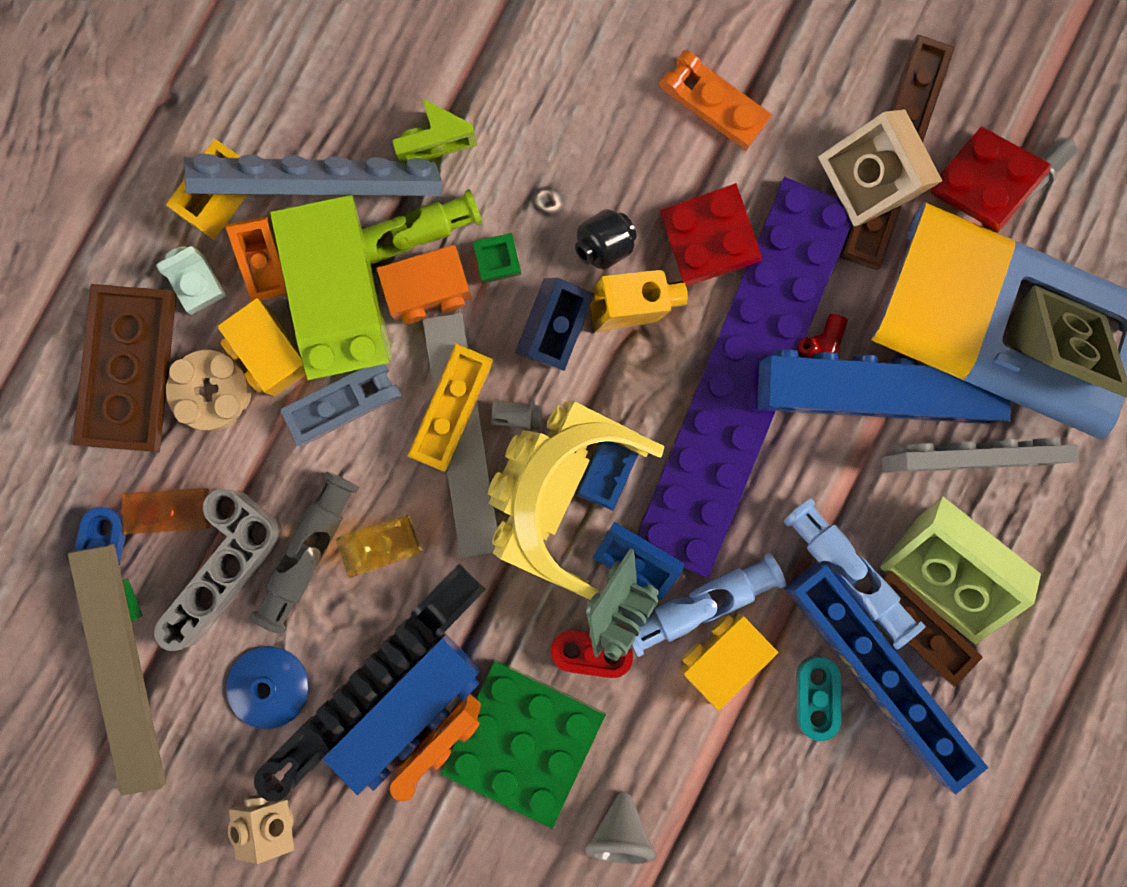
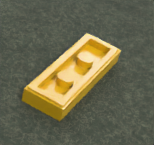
(450, 408)

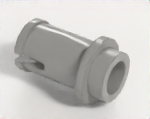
(517, 414)

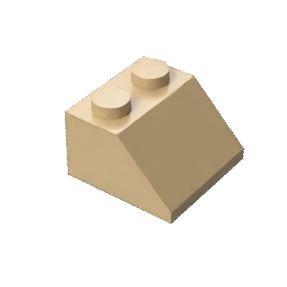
(879, 167)

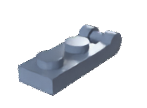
(339, 404)

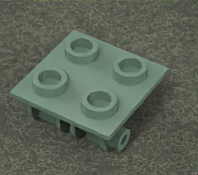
(619, 610)

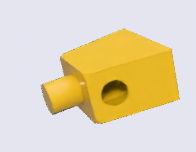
(634, 299)

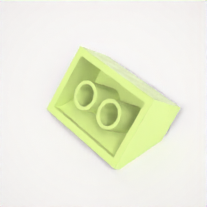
(962, 571)

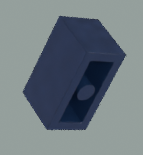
(554, 323)

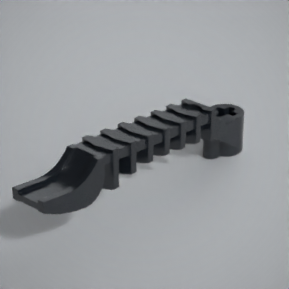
(368, 684)

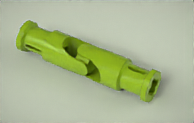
(421, 226)

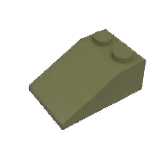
(1067, 339)

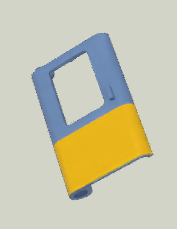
(957, 303)

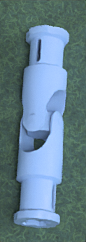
(834, 549)
(685, 614)

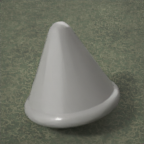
(621, 835)

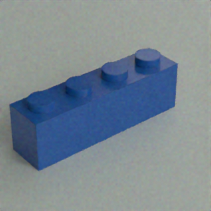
(402, 714)

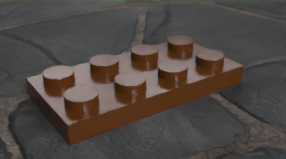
(125, 368)

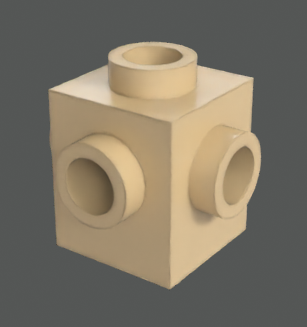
(260, 829)

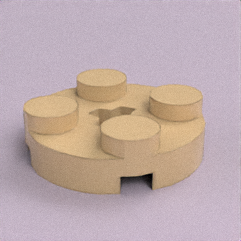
(189, 376)

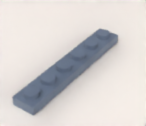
(311, 177)

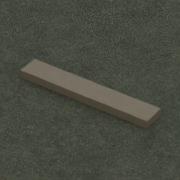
(117, 669)

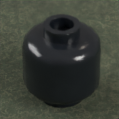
(605, 239)

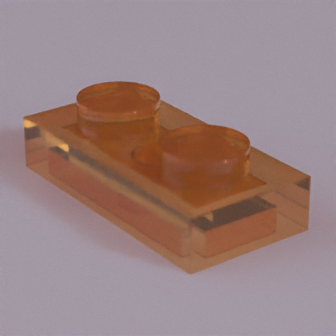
(164, 511)

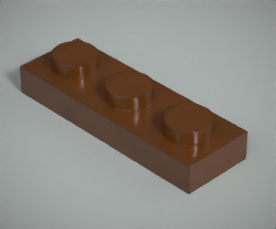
(938, 642)

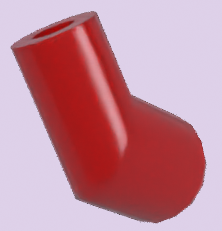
(828, 341)

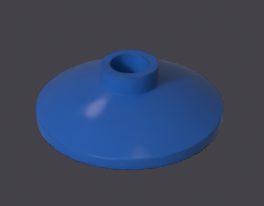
(286, 681)

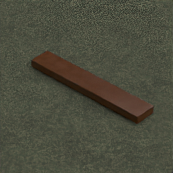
(918, 96)

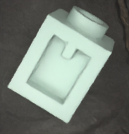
(191, 278)

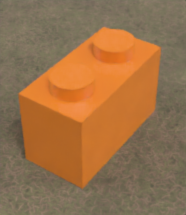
(424, 285)

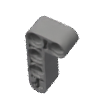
(214, 573)

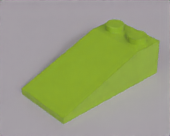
(330, 287)

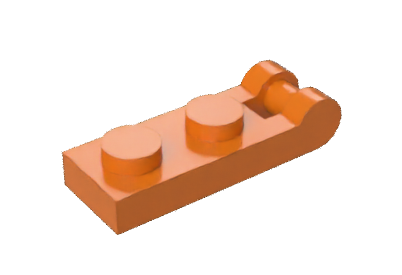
(715, 100)
(435, 748)

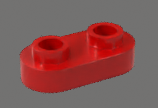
(585, 661)

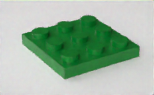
(525, 744)

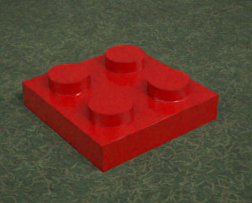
(990, 178)
(711, 235)

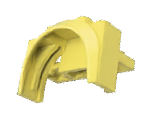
(542, 481)

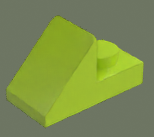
(444, 137)

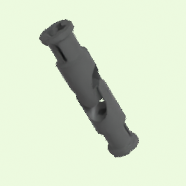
(301, 558)

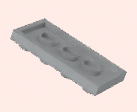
(979, 456)

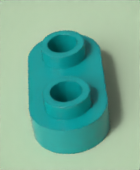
(818, 696)

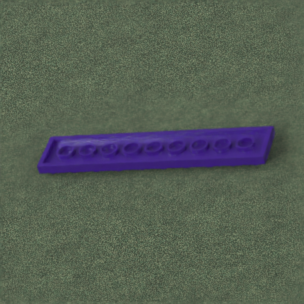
(722, 422)

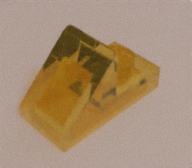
(378, 546)

